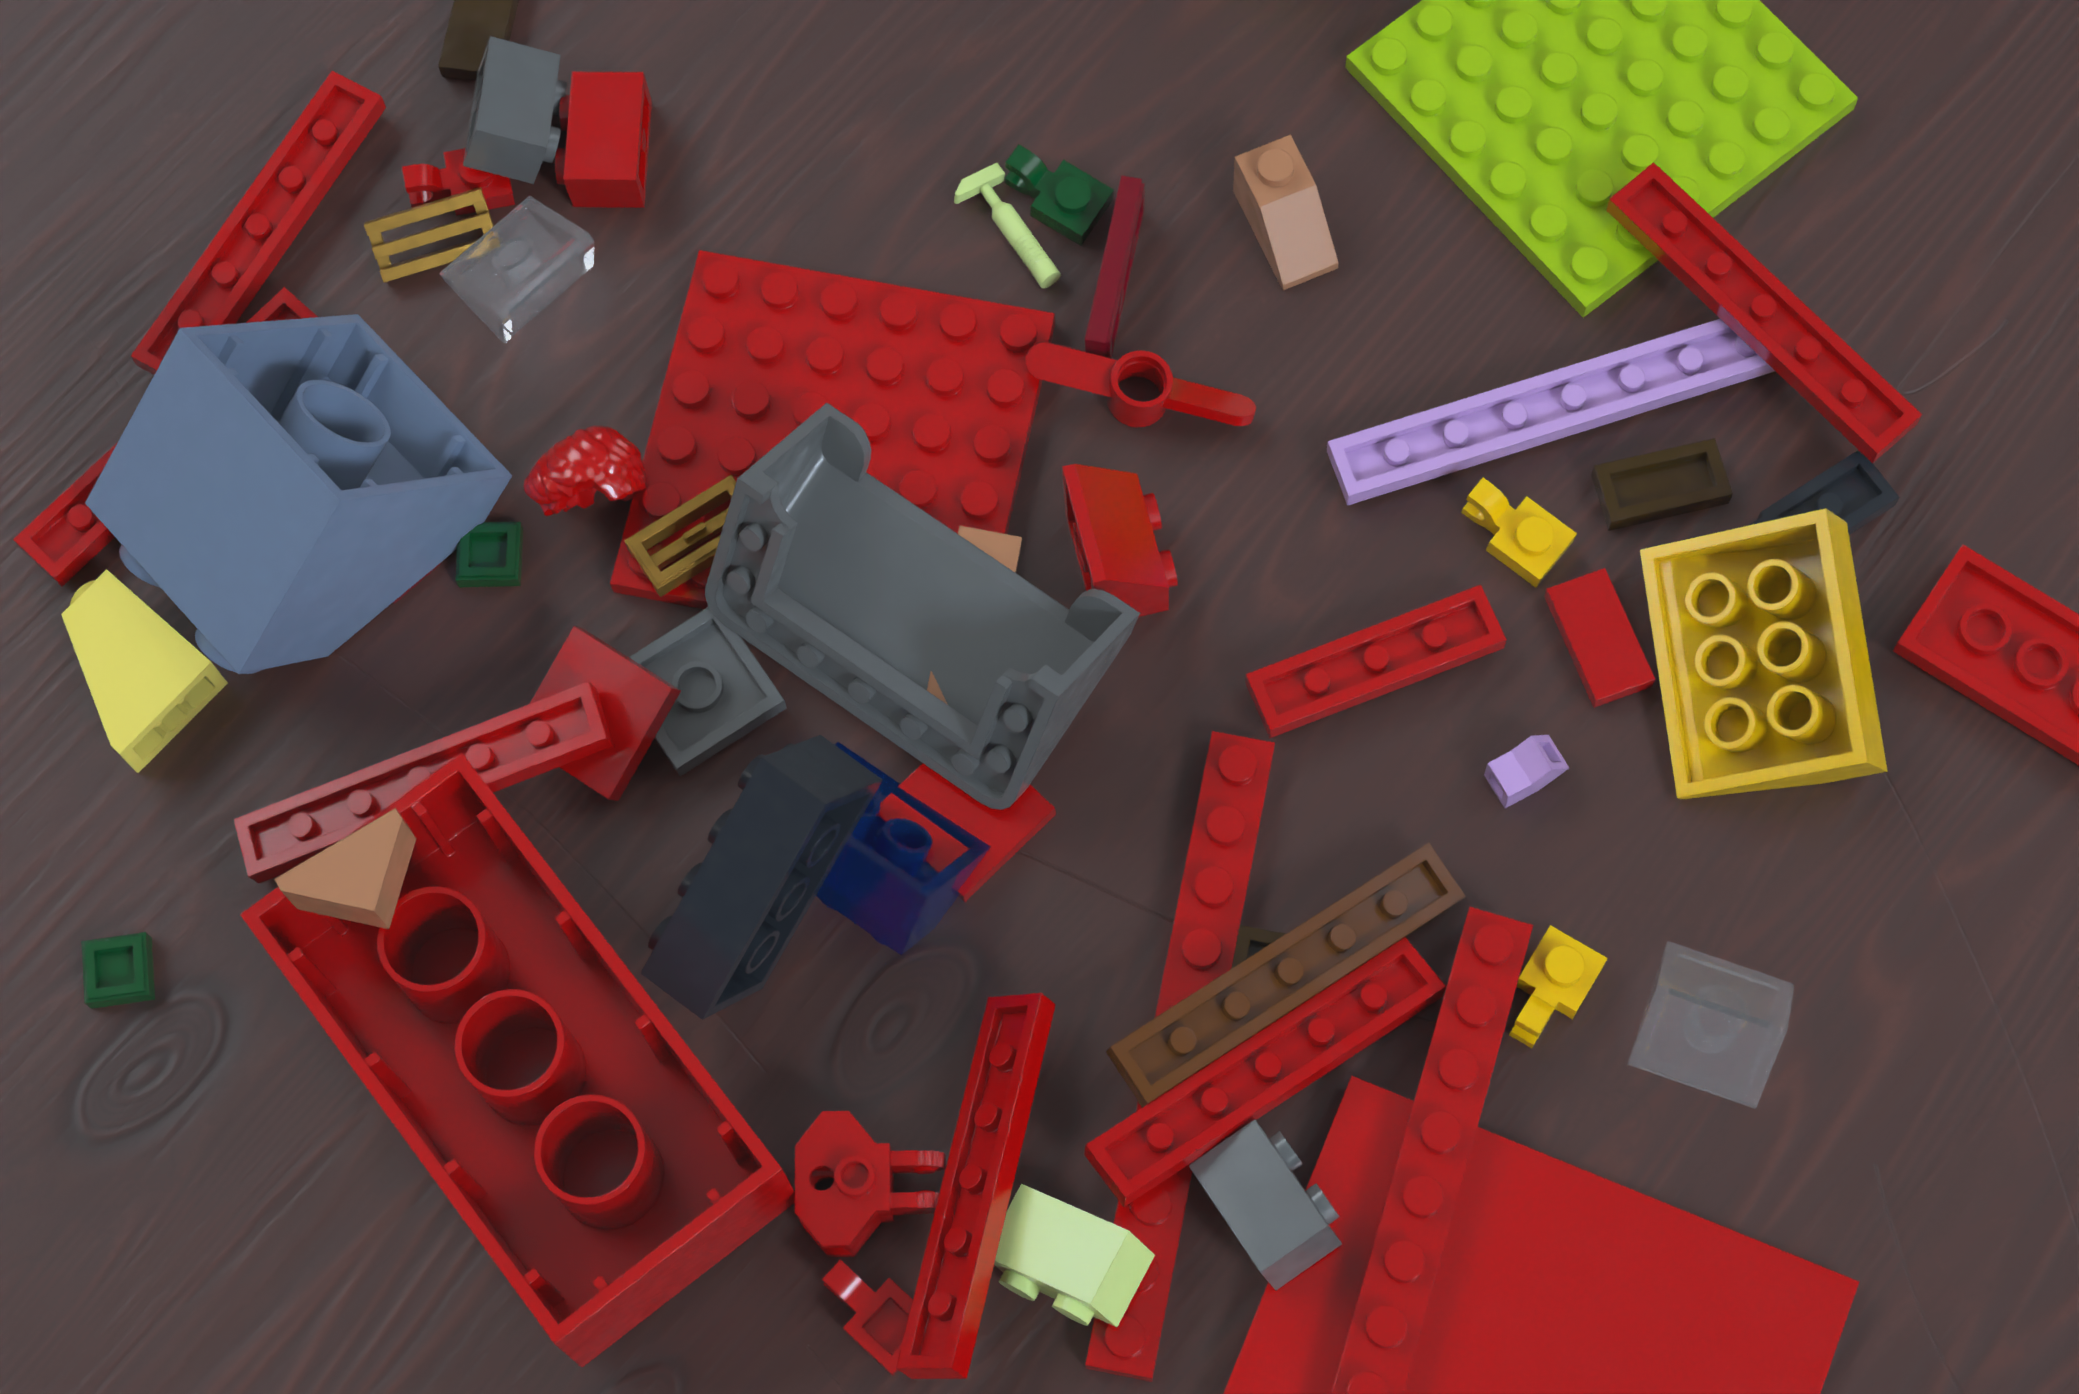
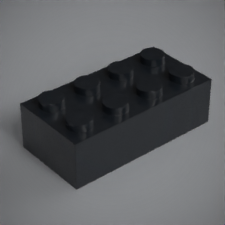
(759, 874)

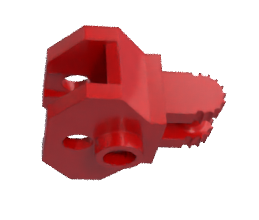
(862, 1186)

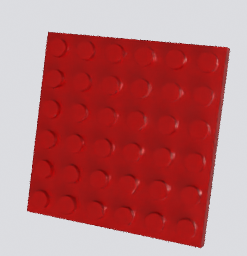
(771, 343)

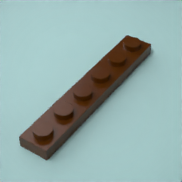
(1284, 974)

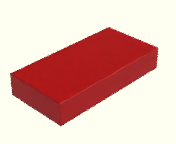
(1599, 637)

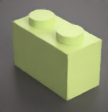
(1070, 1257)

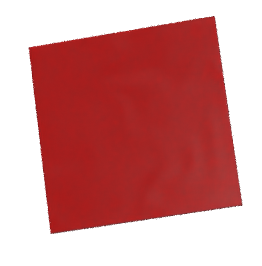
(1548, 1284)

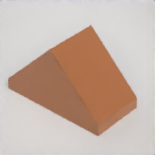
(357, 875)

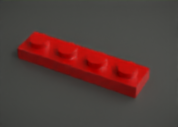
(1375, 661)

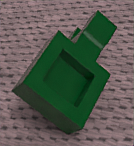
(1065, 199)

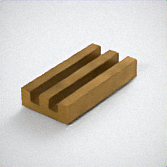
(384, 249)
(673, 522)

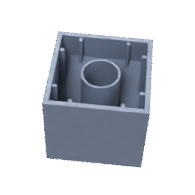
(289, 485)

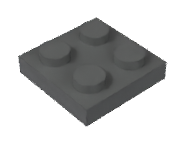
(720, 689)

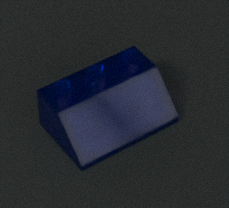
(884, 873)

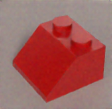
(1116, 538)

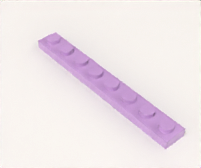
(1541, 409)

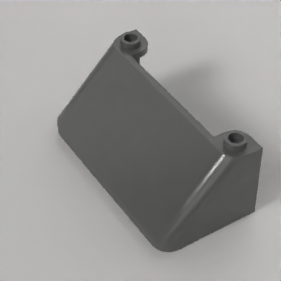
(878, 594)

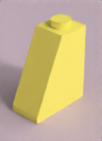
(137, 669)

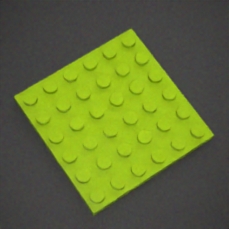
(1571, 99)

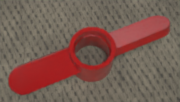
(1103, 374)

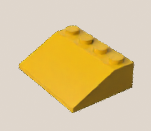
(1763, 657)

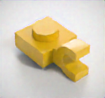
(1524, 538)
(1557, 980)

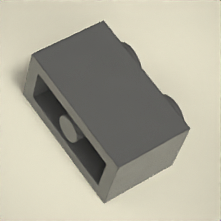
(514, 111)
(1266, 1204)

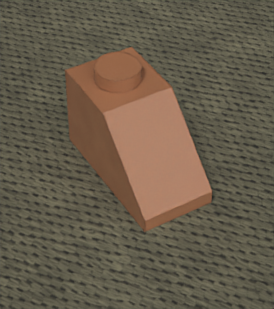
(1284, 211)

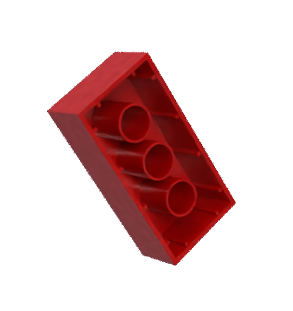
(531, 1072)

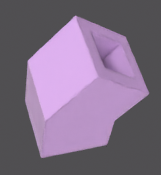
(1525, 769)

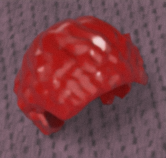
(583, 464)

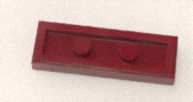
(1116, 267)

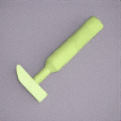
(1009, 223)

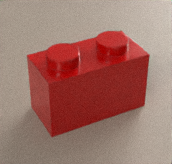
(605, 140)

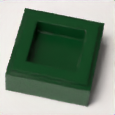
(490, 555)
(118, 970)

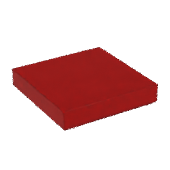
(631, 699)
(1001, 829)

